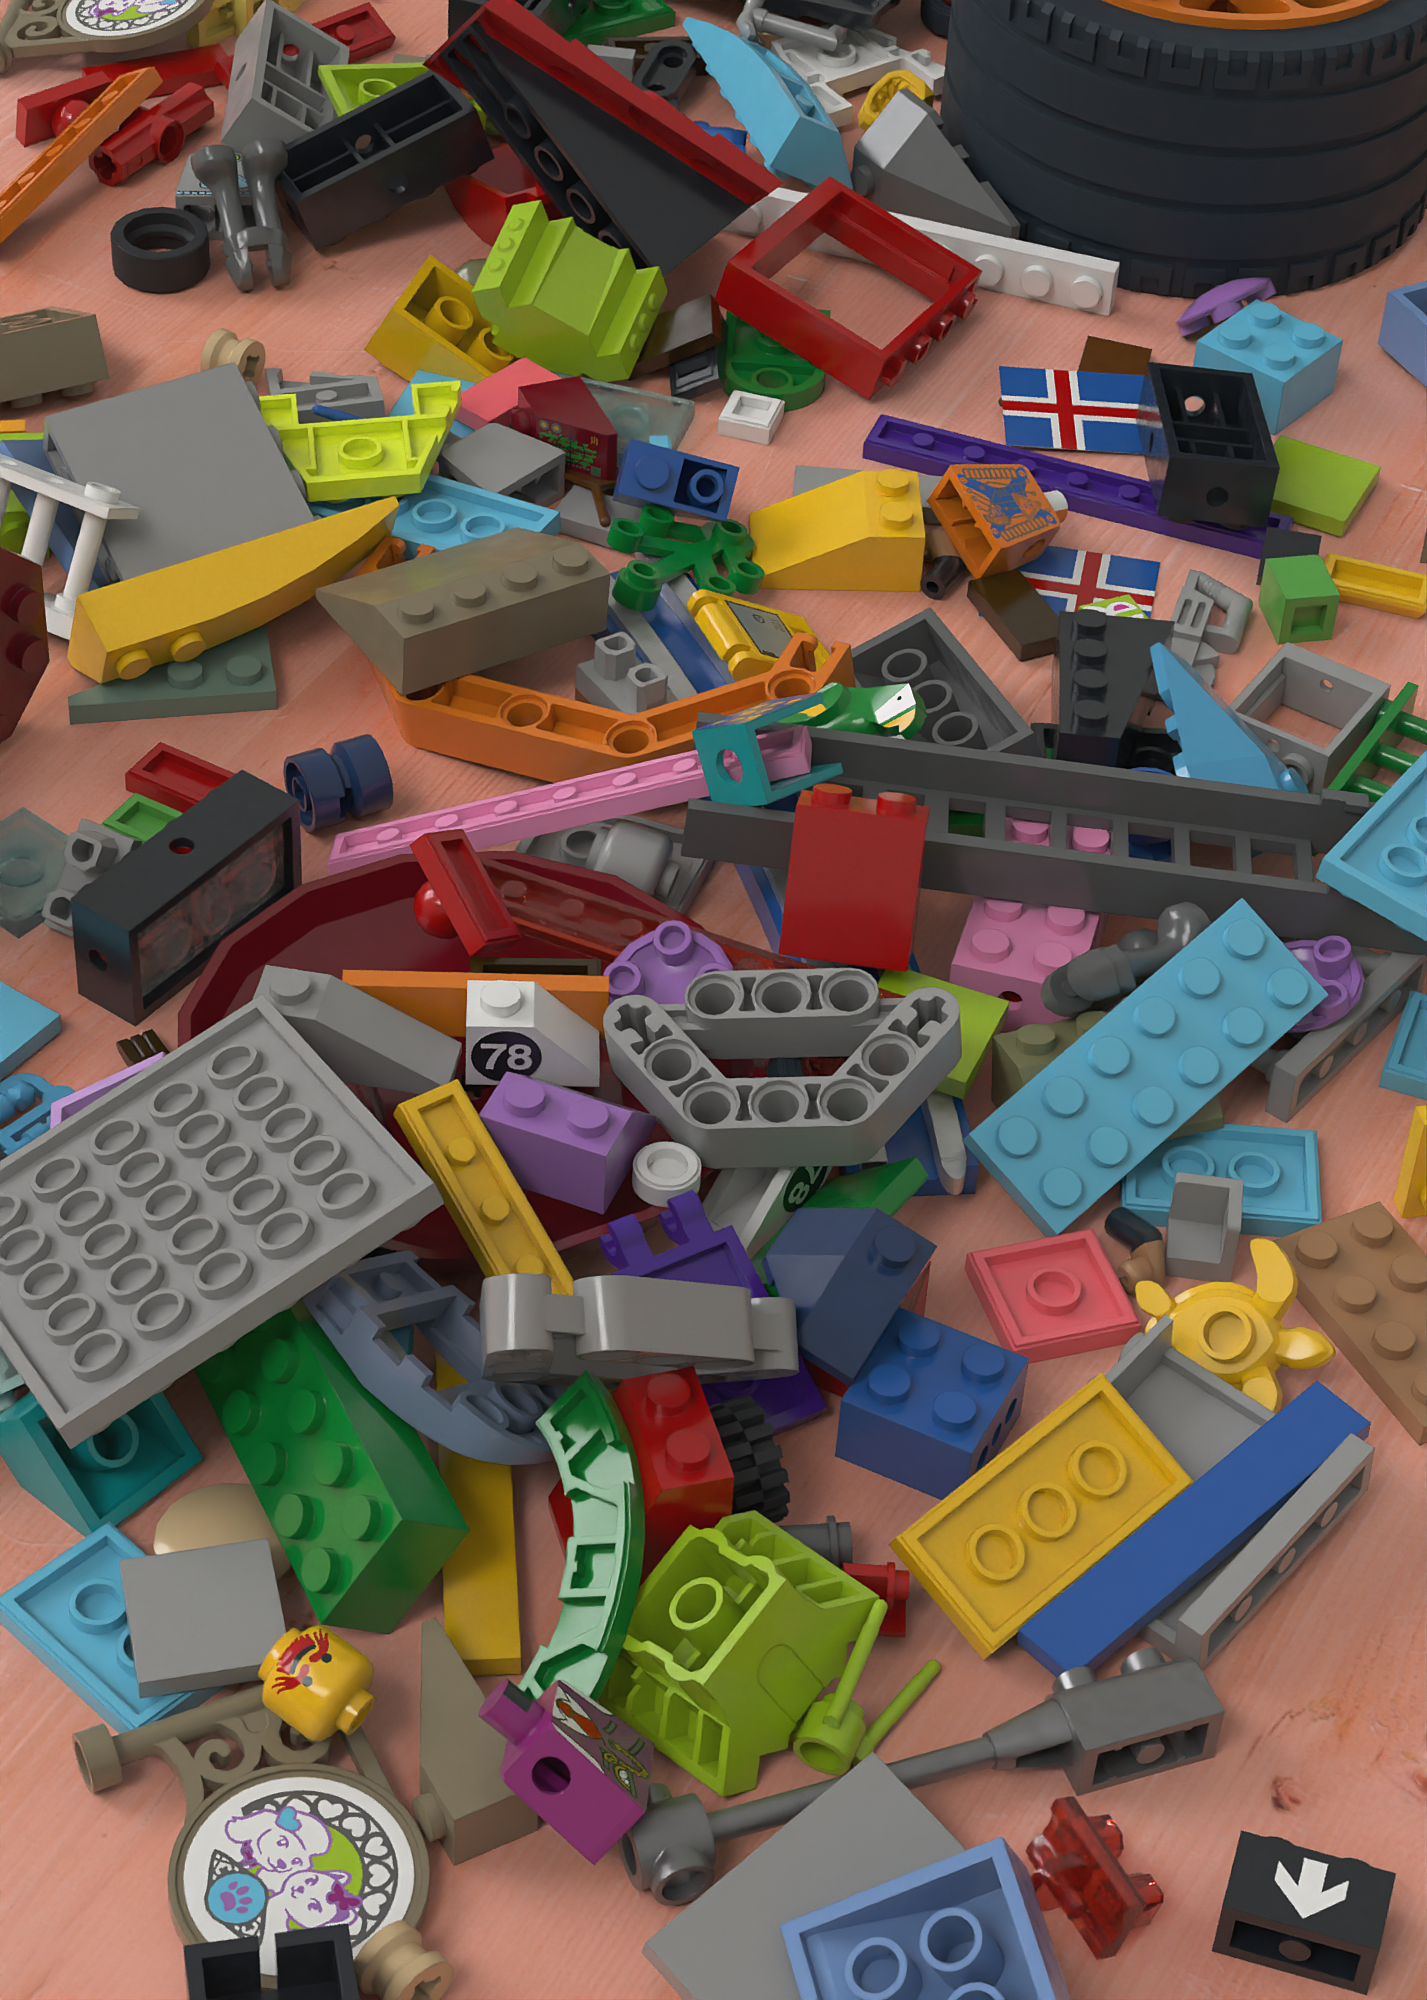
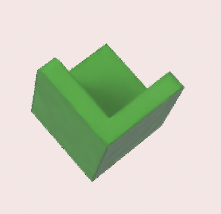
(1298, 599)

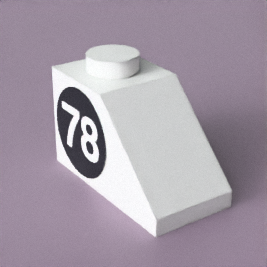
(527, 1033)
(760, 1200)

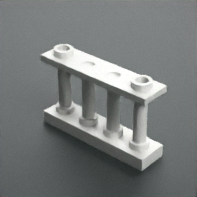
(99, 504)

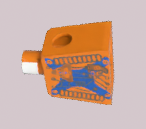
(996, 515)

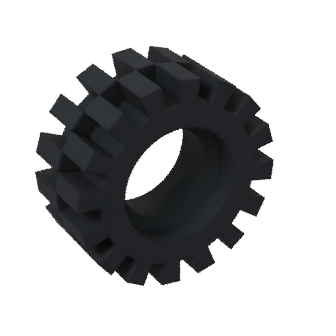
(752, 1458)

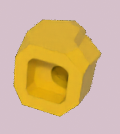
(884, 91)

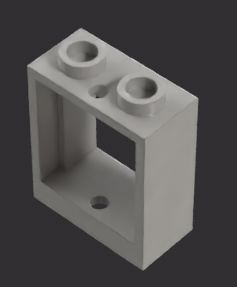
(1297, 681)

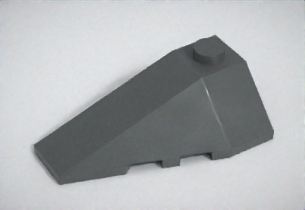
(916, 172)

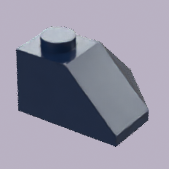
(846, 1280)

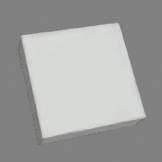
(750, 417)

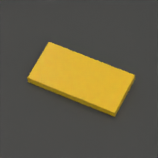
(1040, 1515)

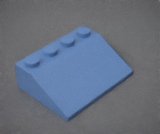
(932, 1934)

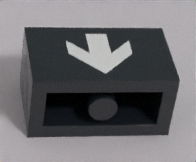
(1304, 1912)

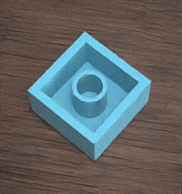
(1288, 358)

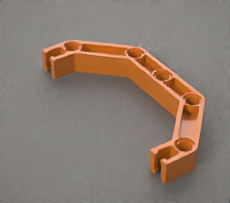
(573, 739)

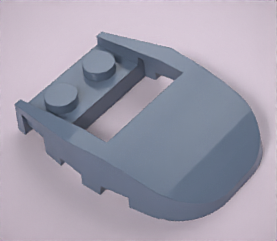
(473, 1419)

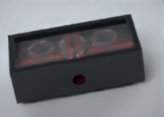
(172, 900)

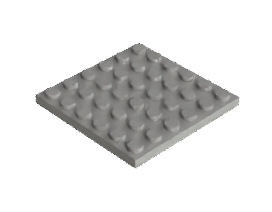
(189, 1215)

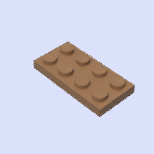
(1369, 1296)

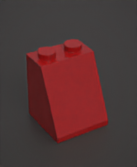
(854, 878)
(678, 1458)

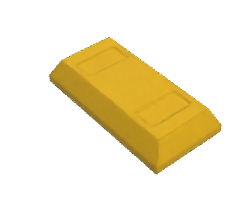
(1378, 585)

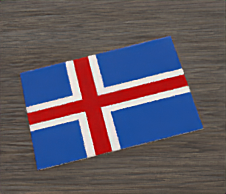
(1071, 409)
(1079, 577)

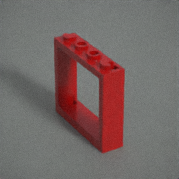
(875, 236)

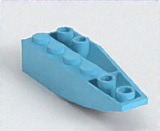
(773, 106)

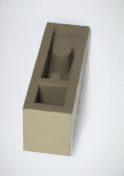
(461, 1760)

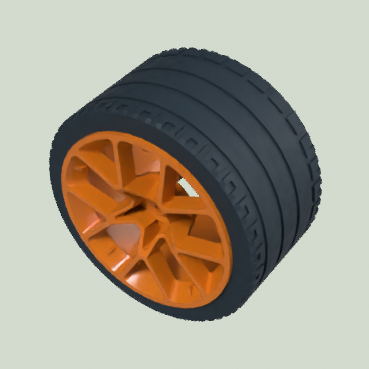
(1198, 132)

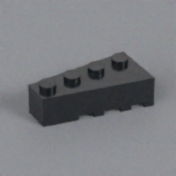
(1102, 685)

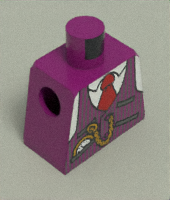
(572, 1763)

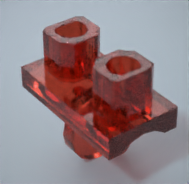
(1082, 1875)

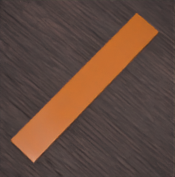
(73, 146)

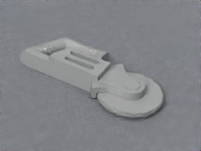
(1194, 636)

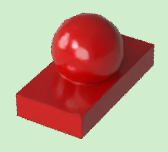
(54, 109)
(460, 895)

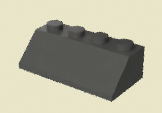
(957, 694)

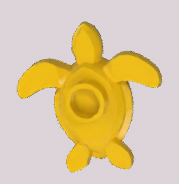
(1240, 1329)

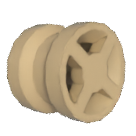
(225, 348)
(399, 1967)

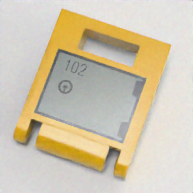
(747, 633)

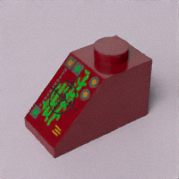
(570, 419)

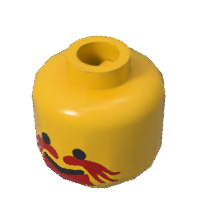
(317, 1683)

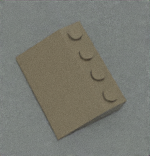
(49, 353)
(471, 606)

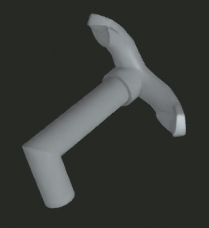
(758, 20)

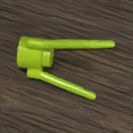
(833, 1730)

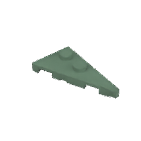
(218, 681)

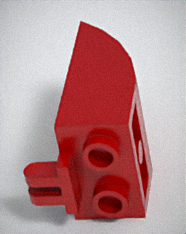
(492, 190)

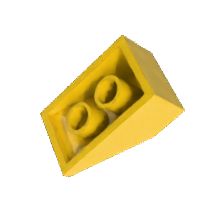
(438, 330)
(844, 535)

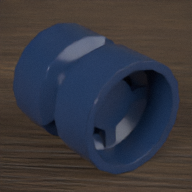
(346, 780)

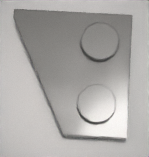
(350, 394)

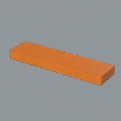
(441, 997)

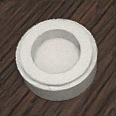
(665, 1171)

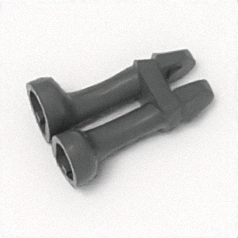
(261, 166)
(1116, 971)

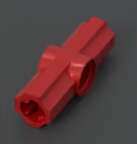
(151, 134)

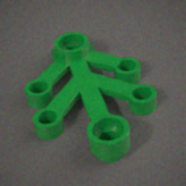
(714, 543)

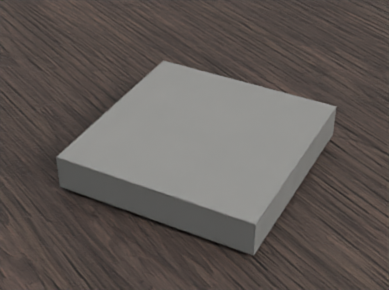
(201, 1616)

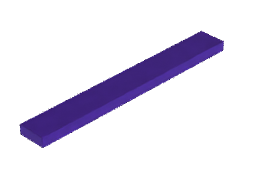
(1085, 488)

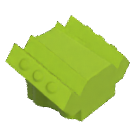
(566, 297)
(733, 1647)

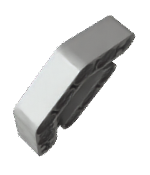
(895, 1062)
(631, 1329)

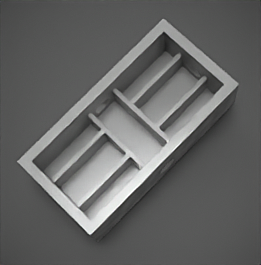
(278, 92)

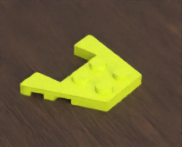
(369, 454)

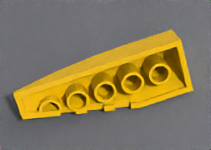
(218, 595)

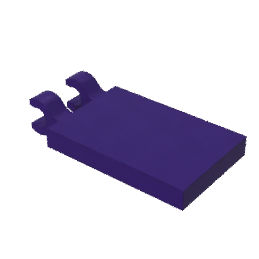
(718, 1260)

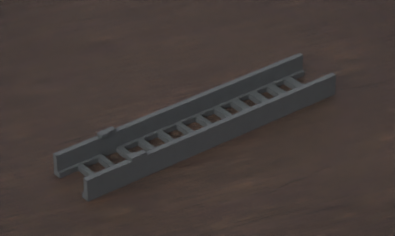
(1083, 797)

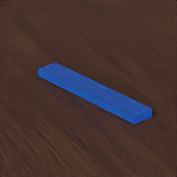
(1190, 1535)

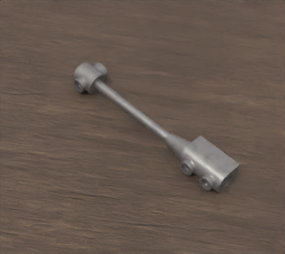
(1096, 1730)

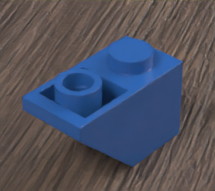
(676, 481)

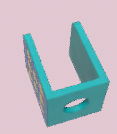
(739, 736)

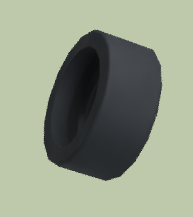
(164, 269)

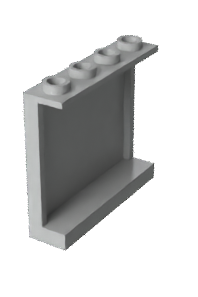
(189, 460)
(1199, 1425)

